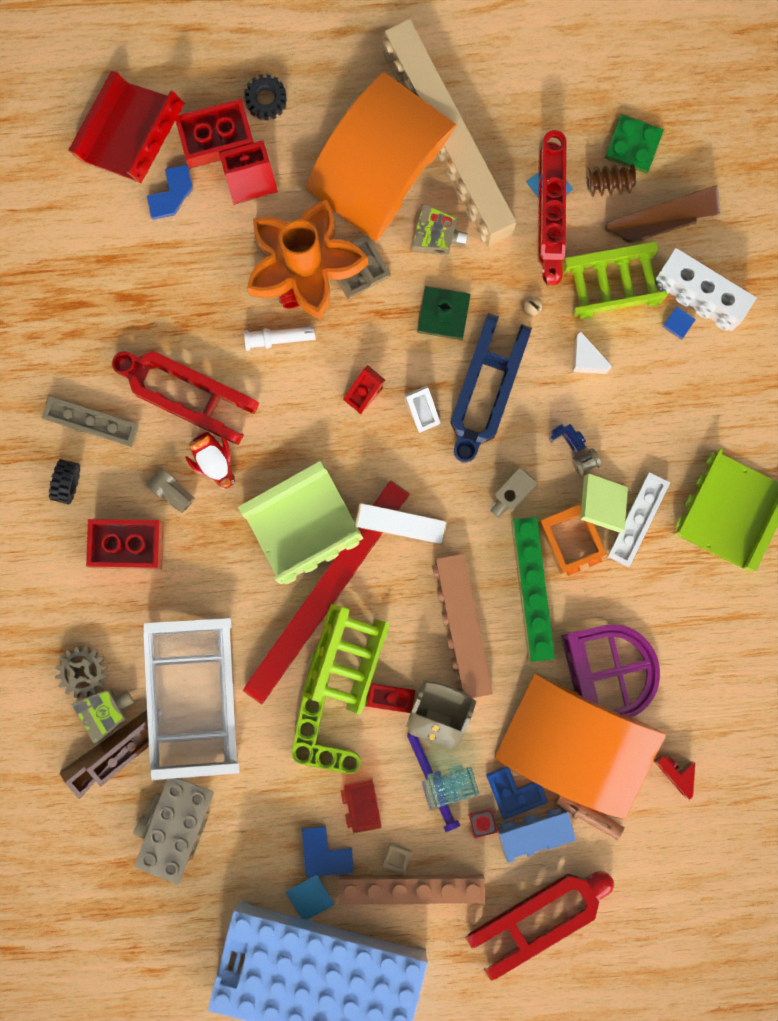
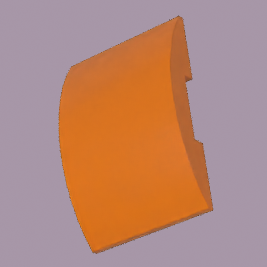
(378, 154)
(579, 747)

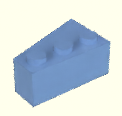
(535, 834)

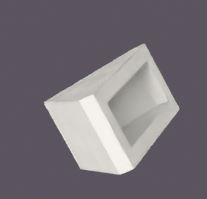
(588, 358)
(422, 409)

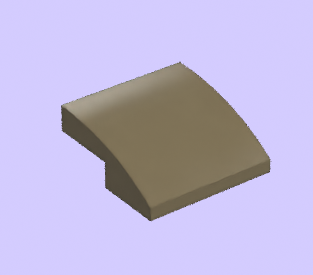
(369, 276)

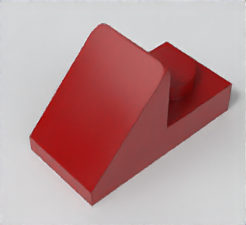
(364, 389)
(682, 779)

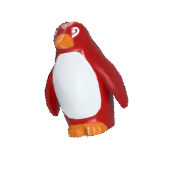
(212, 459)

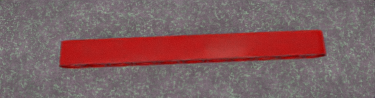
(318, 603)

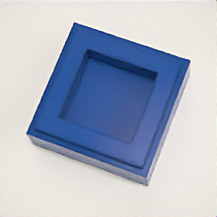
(679, 323)

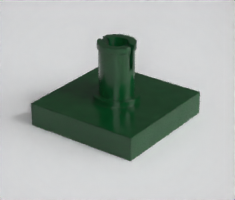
(443, 313)

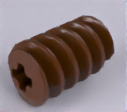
(611, 179)

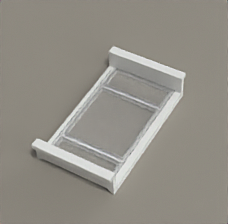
(190, 698)

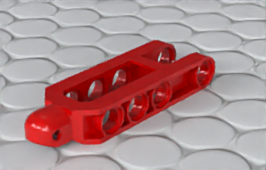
(552, 203)
(137, 369)
(591, 888)

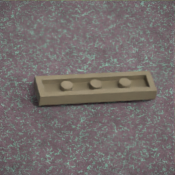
(90, 421)

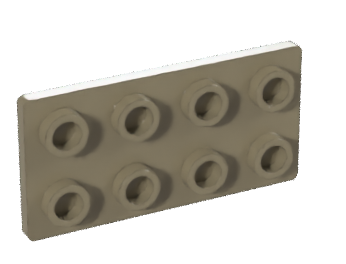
(174, 830)

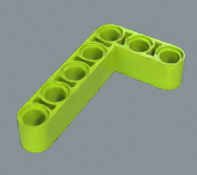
(310, 741)

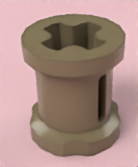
(586, 462)

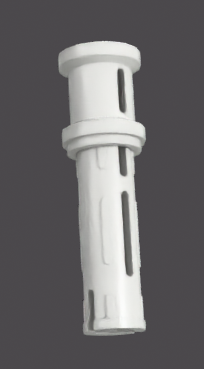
(267, 337)

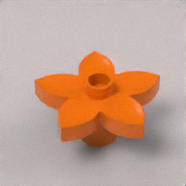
(303, 258)

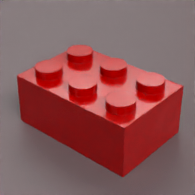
(212, 131)
(124, 544)

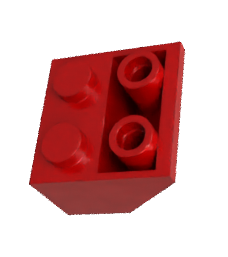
(248, 172)

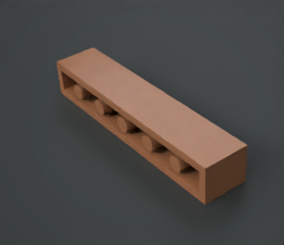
(463, 626)
(411, 889)

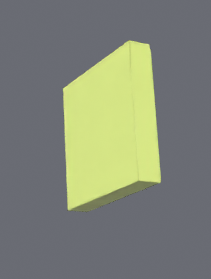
(604, 503)

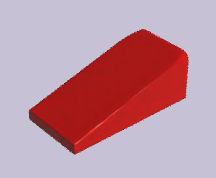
(390, 698)

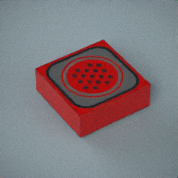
(482, 823)

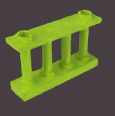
(621, 258)
(325, 653)

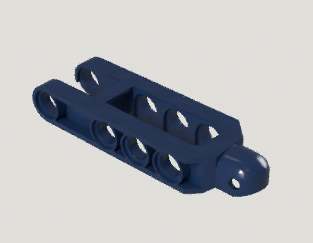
(469, 440)

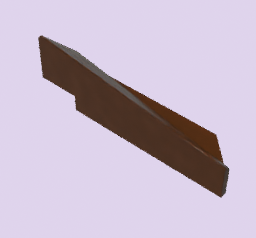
(667, 216)
(108, 756)

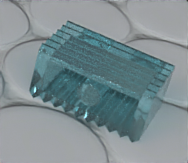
(451, 787)

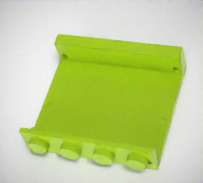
(731, 512)

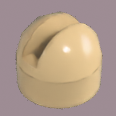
(530, 309)

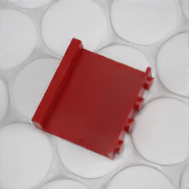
(125, 128)

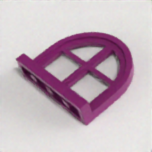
(584, 680)

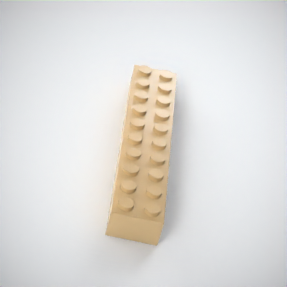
(459, 153)

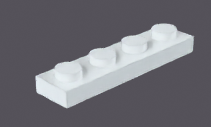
(638, 519)

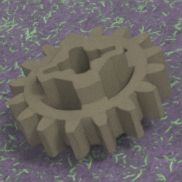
(75, 680)

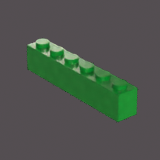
(532, 589)

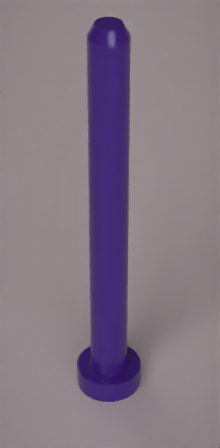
(426, 768)

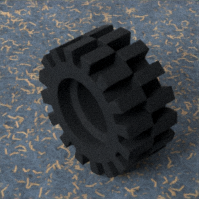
(259, 85)
(64, 481)

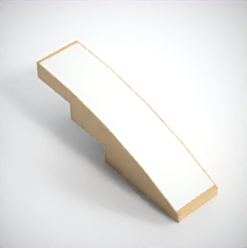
(400, 523)

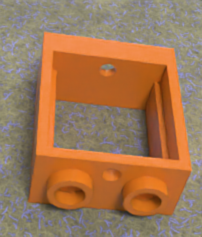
(561, 517)

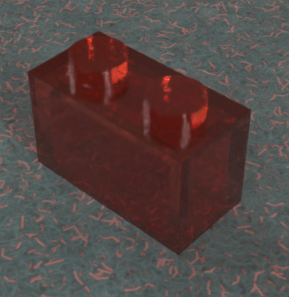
(362, 806)

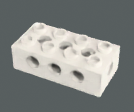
(704, 290)

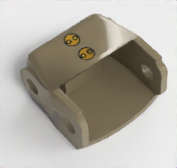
(440, 714)

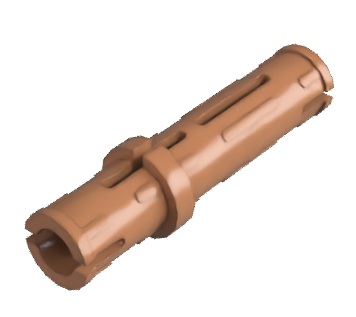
(613, 828)

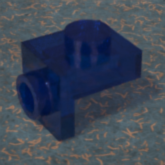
(573, 438)

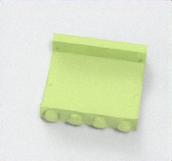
(301, 523)

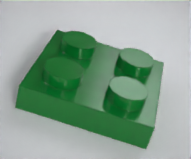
(634, 143)

